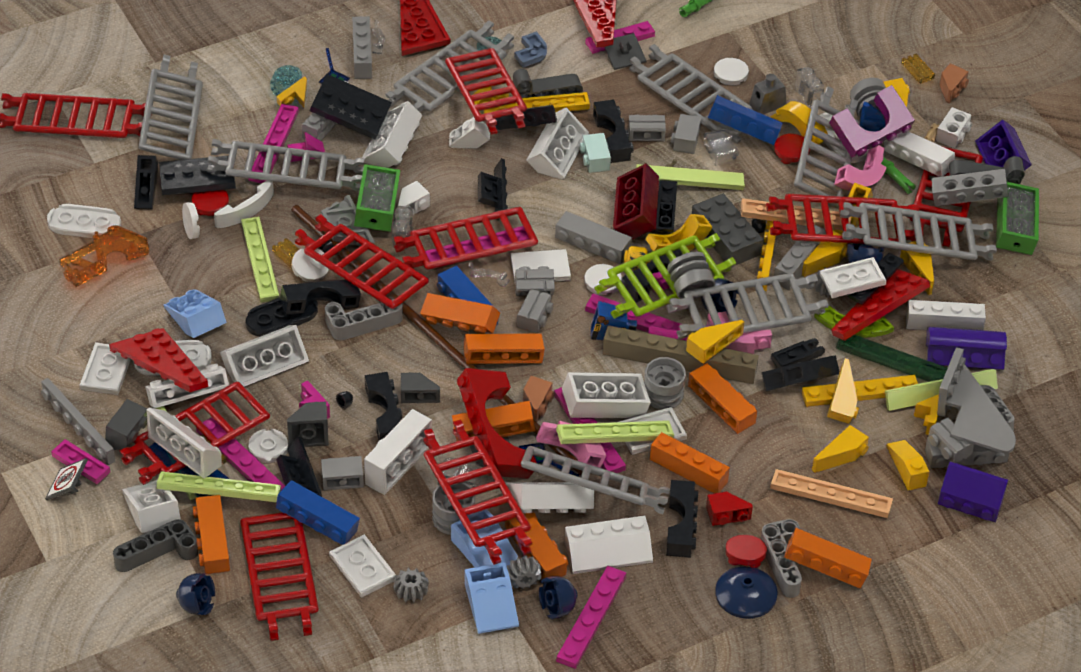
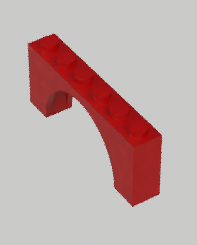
(476, 389)

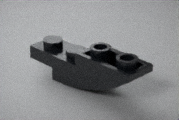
(666, 206)
(800, 373)

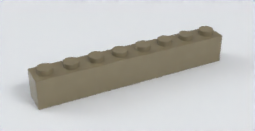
(647, 347)

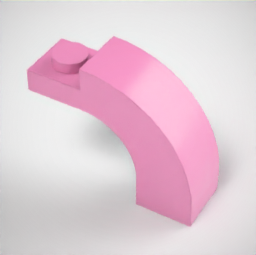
(871, 173)
(748, 341)
(585, 452)

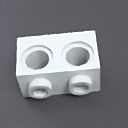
(953, 128)

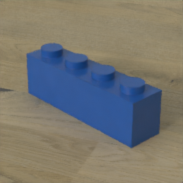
(745, 120)
(457, 285)
(317, 513)

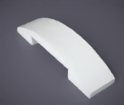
(231, 216)

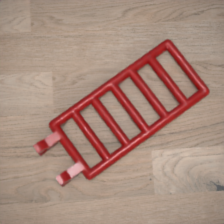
(489, 118)
(921, 194)
(331, 230)
(423, 260)
(158, 466)
(256, 584)

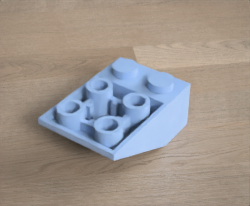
(196, 312)
(479, 555)
(491, 597)

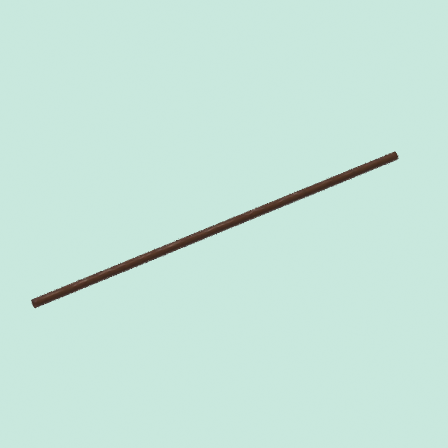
(420, 322)

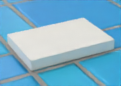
(551, 258)
(852, 277)
(104, 371)
(661, 415)
(362, 565)

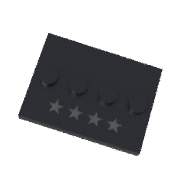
(350, 106)
(192, 176)

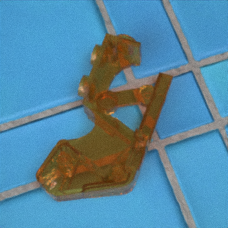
(114, 240)

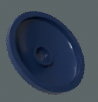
(746, 592)

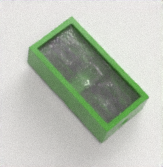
(377, 198)
(1018, 219)

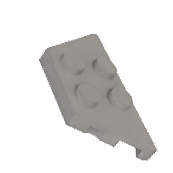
(344, 214)

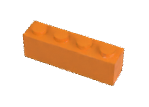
(460, 313)
(503, 348)
(722, 398)
(505, 419)
(689, 463)
(212, 534)
(542, 548)
(828, 558)

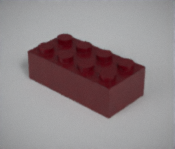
(636, 201)

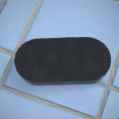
(271, 317)

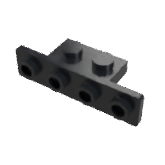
(533, 117)
(493, 188)
(888, 267)
(298, 467)

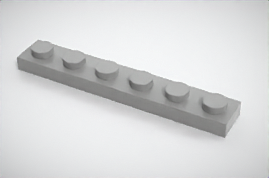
(78, 421)

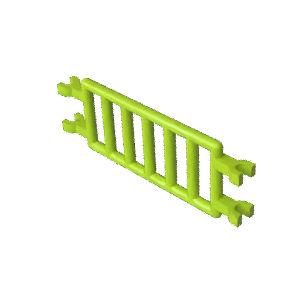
(630, 304)

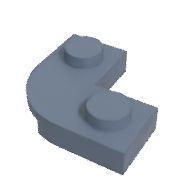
(534, 52)

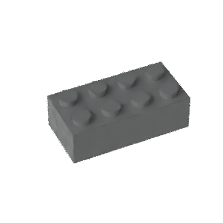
(736, 234)

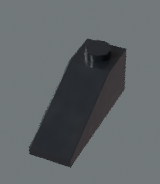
(146, 181)

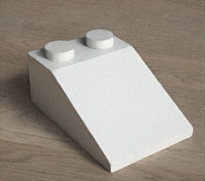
(151, 506)

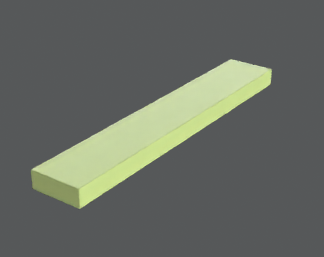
(700, 177)
(260, 259)
(912, 394)
(612, 432)
(218, 486)

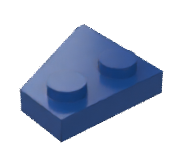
(871, 118)

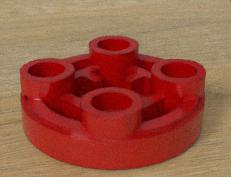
(789, 147)
(210, 201)
(745, 551)

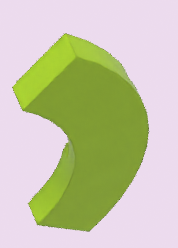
(878, 328)

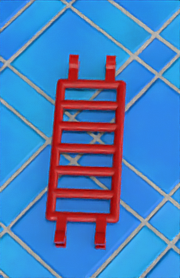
(21, 103)
(791, 228)
(488, 541)

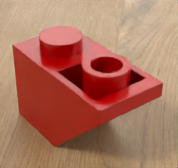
(727, 508)

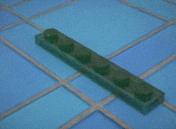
(892, 358)

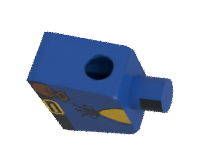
(603, 319)

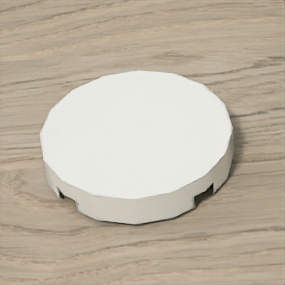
(731, 71)
(190, 220)
(307, 267)
(597, 273)
(268, 445)

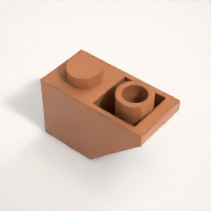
(953, 81)
(539, 393)

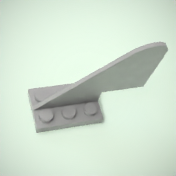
(978, 417)

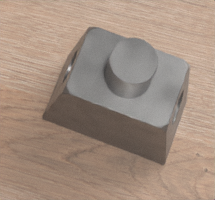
(768, 95)

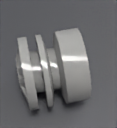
(865, 92)
(690, 273)
(665, 382)
(443, 512)

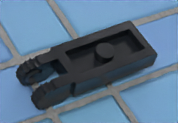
(797, 353)

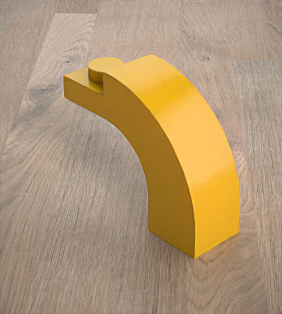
(798, 115)
(694, 225)

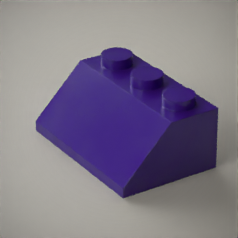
(1000, 144)
(972, 492)

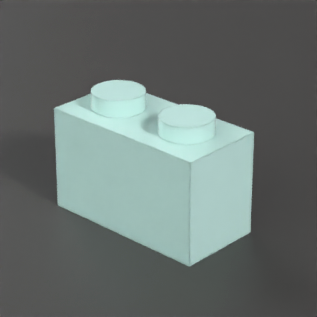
(595, 152)

